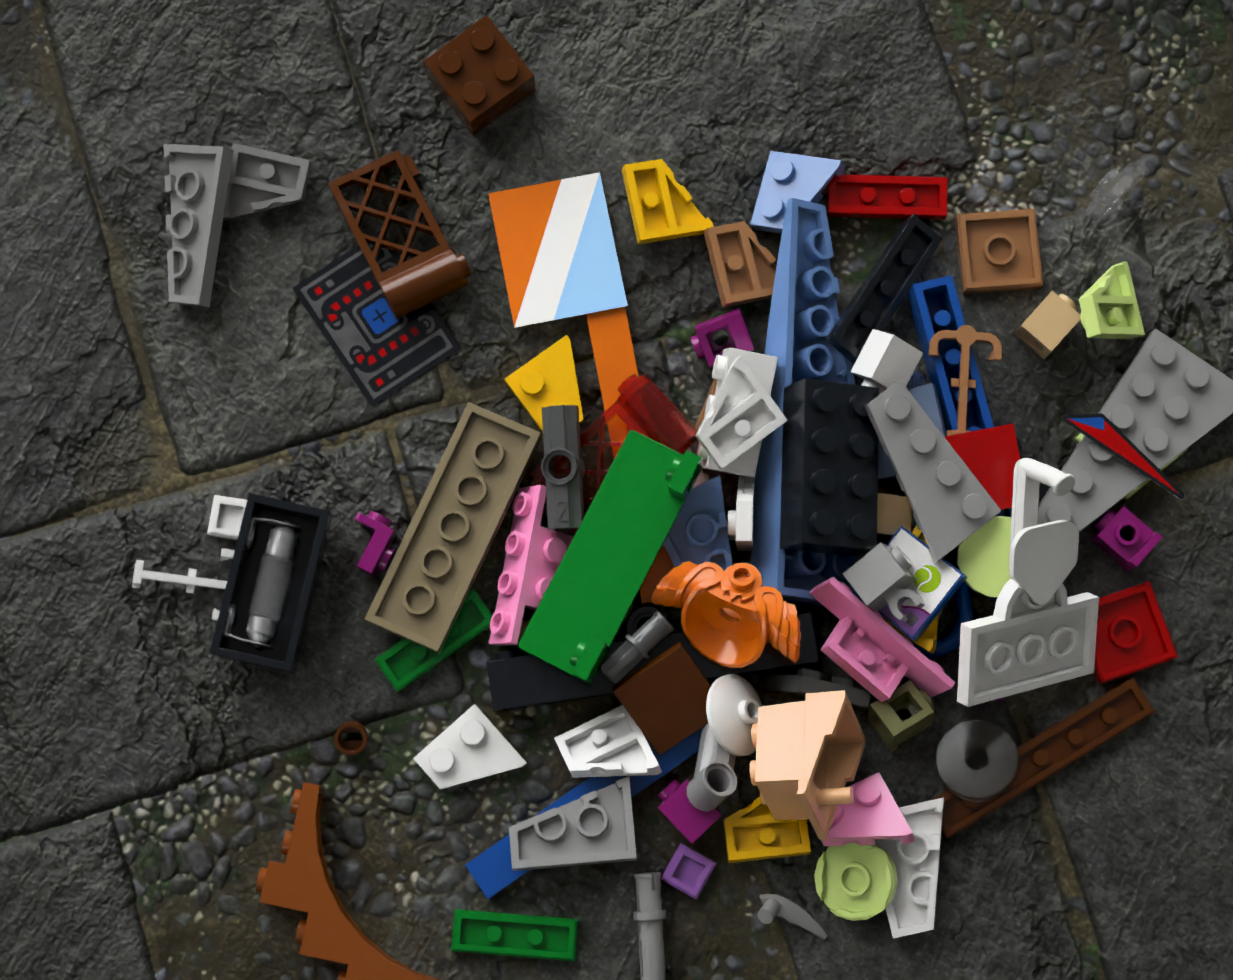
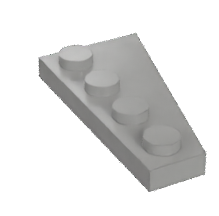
(198, 202)
(938, 484)

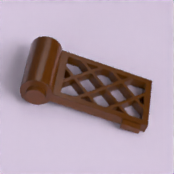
(429, 273)

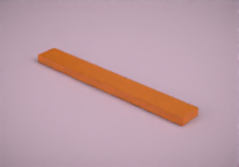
(614, 364)

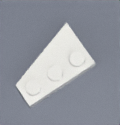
(916, 869)

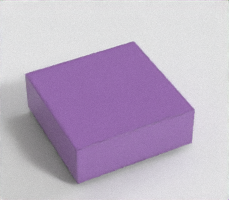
(688, 871)

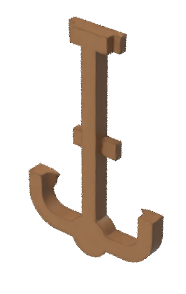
(964, 337)

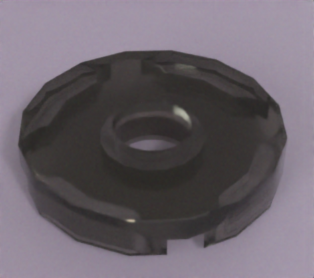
(971, 738)

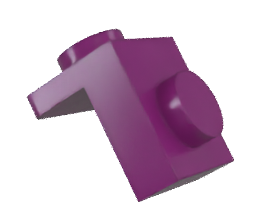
(378, 552)

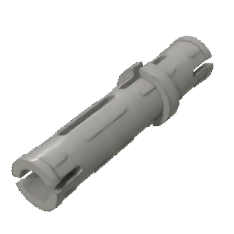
(650, 925)

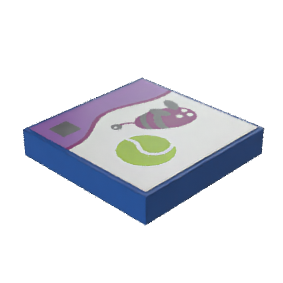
(934, 583)

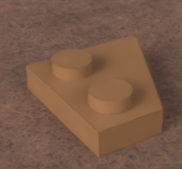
(740, 264)

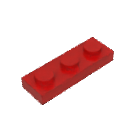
(887, 197)

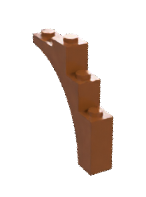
(306, 886)

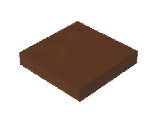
(666, 698)

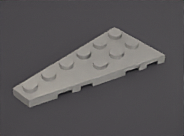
(1162, 407)

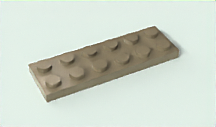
(453, 528)

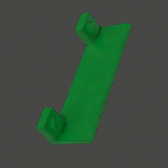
(610, 556)

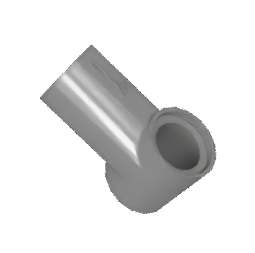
(715, 767)

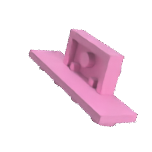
(529, 565)
(872, 648)

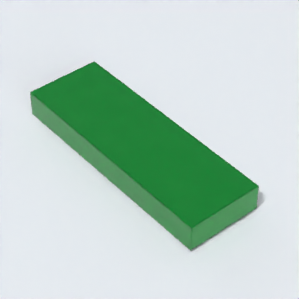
(409, 661)
(514, 935)

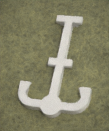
(190, 580)

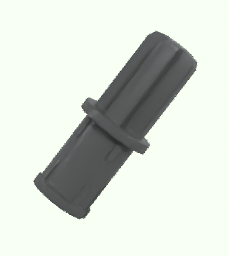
(636, 647)

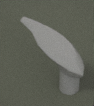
(789, 911)

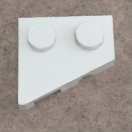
(608, 747)

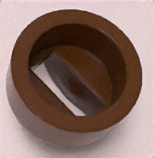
(351, 745)

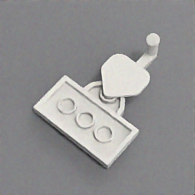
(1035, 628)

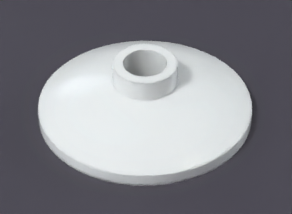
(731, 712)

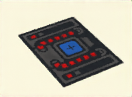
(362, 330)

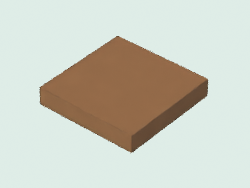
(998, 251)

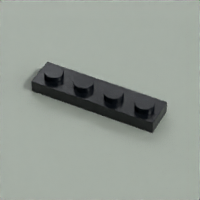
(884, 286)

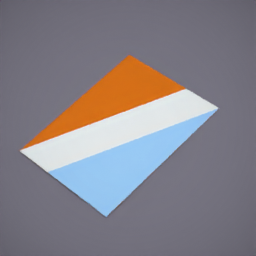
(557, 250)

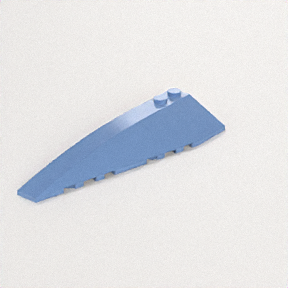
(798, 324)

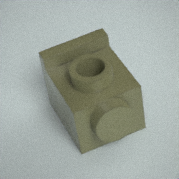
(906, 701)

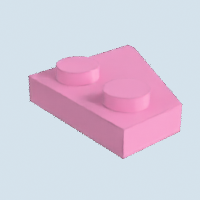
(869, 817)

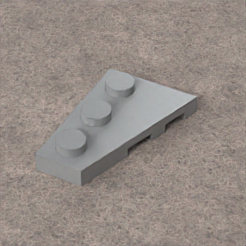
(579, 833)

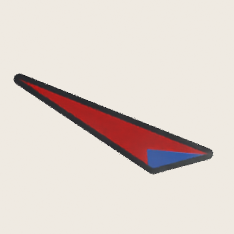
(1108, 436)

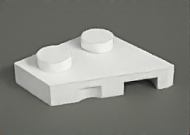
(738, 415)
(741, 520)
(468, 751)

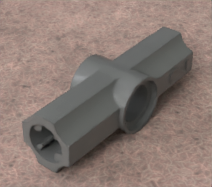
(561, 440)

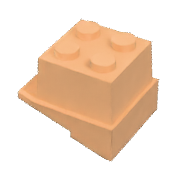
(807, 757)

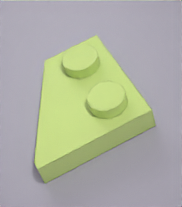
(1111, 306)

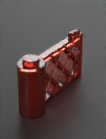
(642, 409)

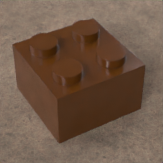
(479, 75)

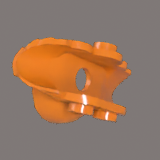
(730, 612)

